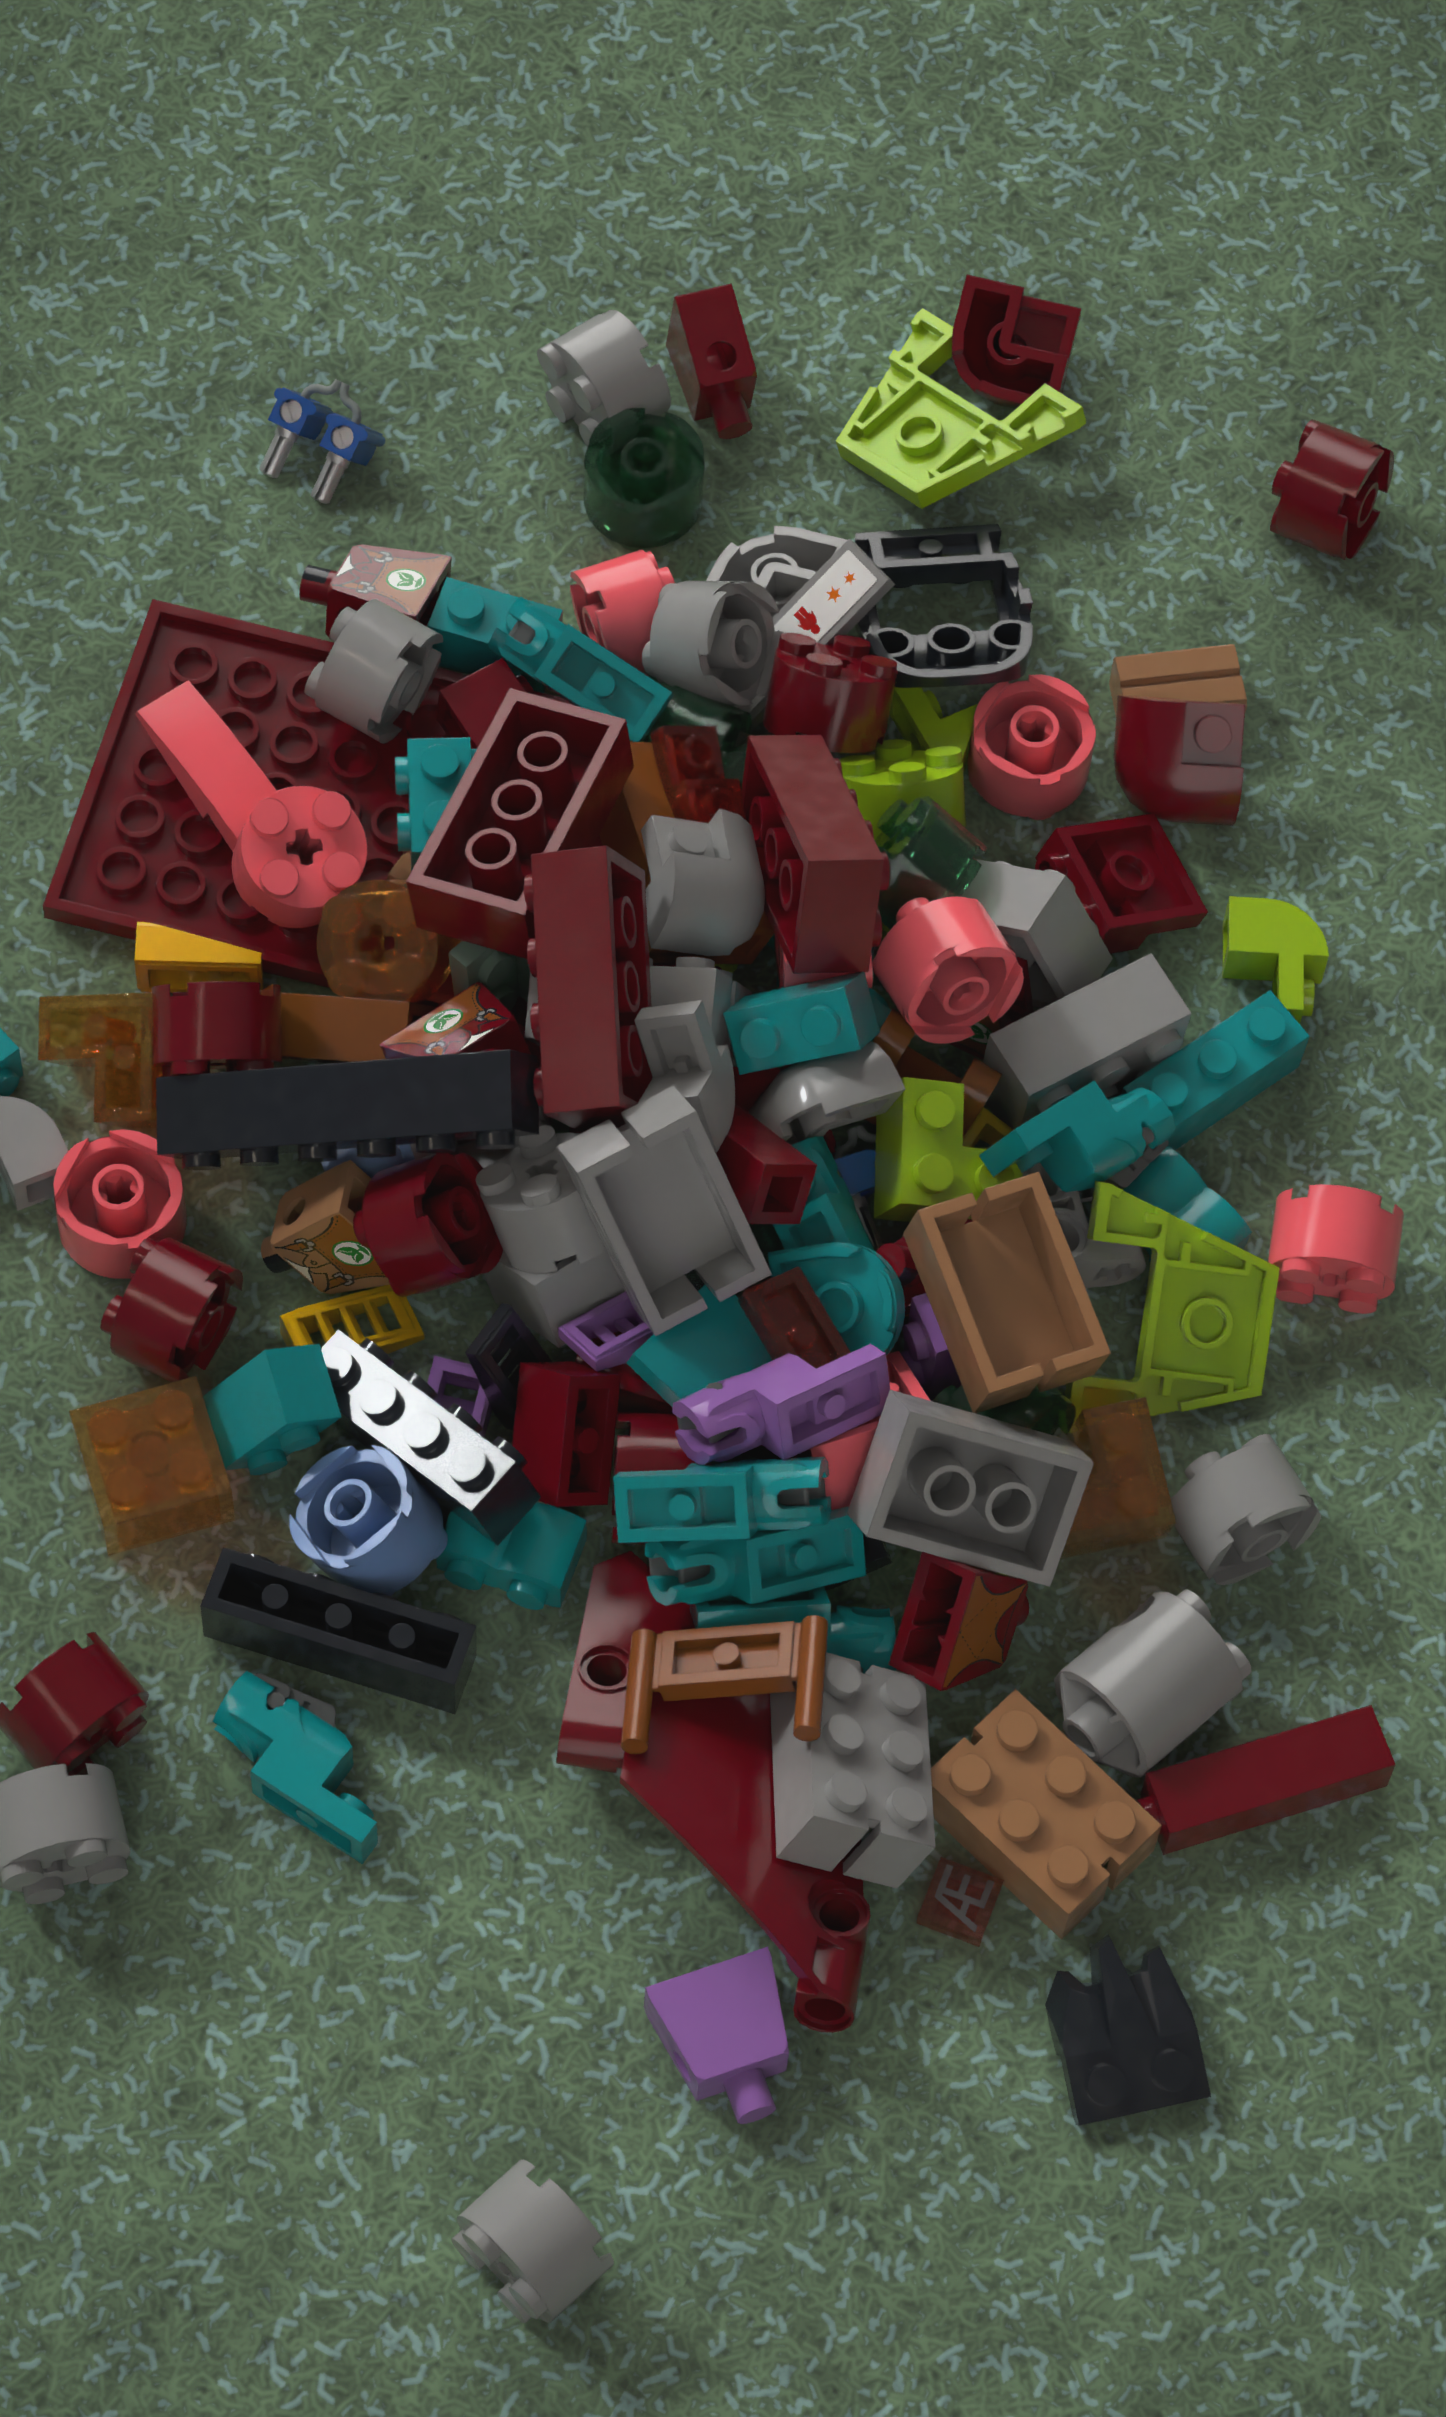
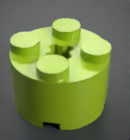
(905, 774)

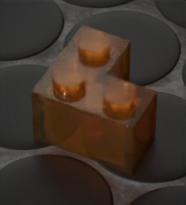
(114, 1038)
(1127, 1486)

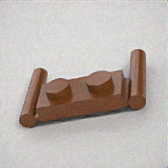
(727, 1664)

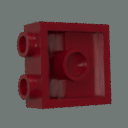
(1125, 878)

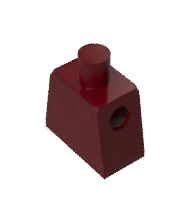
(713, 358)

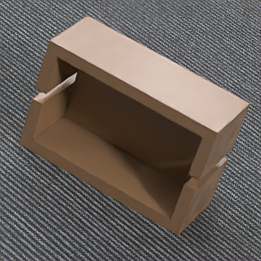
(1006, 1292)
(1040, 1814)

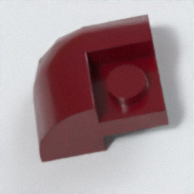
(1011, 341)
(1180, 758)

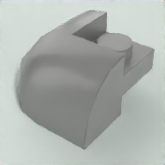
(777, 560)
(703, 884)
(828, 1093)

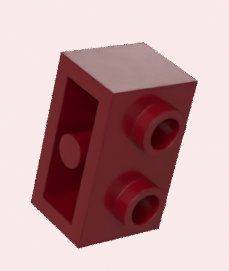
(567, 1430)

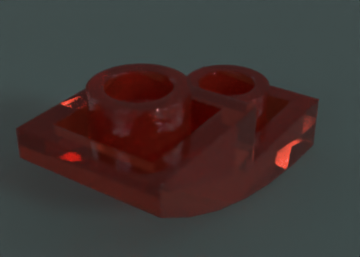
(694, 773)

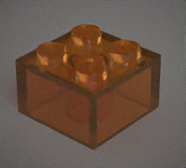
(152, 1465)

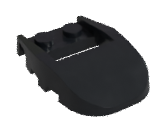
(951, 651)

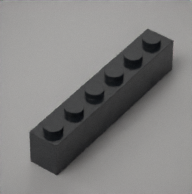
(347, 1107)

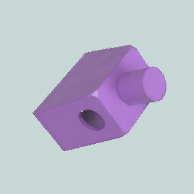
(724, 2030)

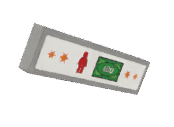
(828, 606)

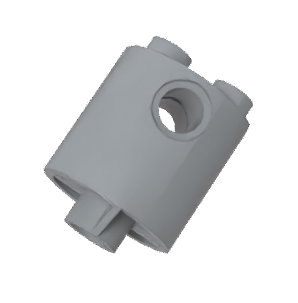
(1149, 1683)

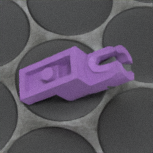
(782, 1406)

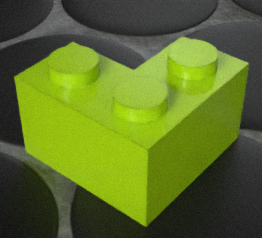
(923, 1152)

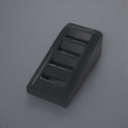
(501, 1333)

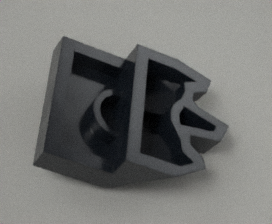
(1125, 2037)

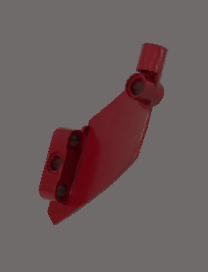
(714, 1792)

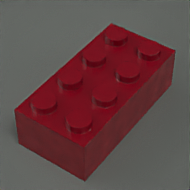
(531, 788)
(813, 854)
(590, 983)

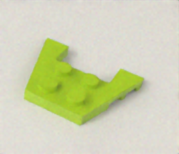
(934, 441)
(1201, 1314)

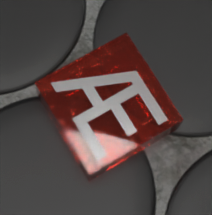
(960, 1901)

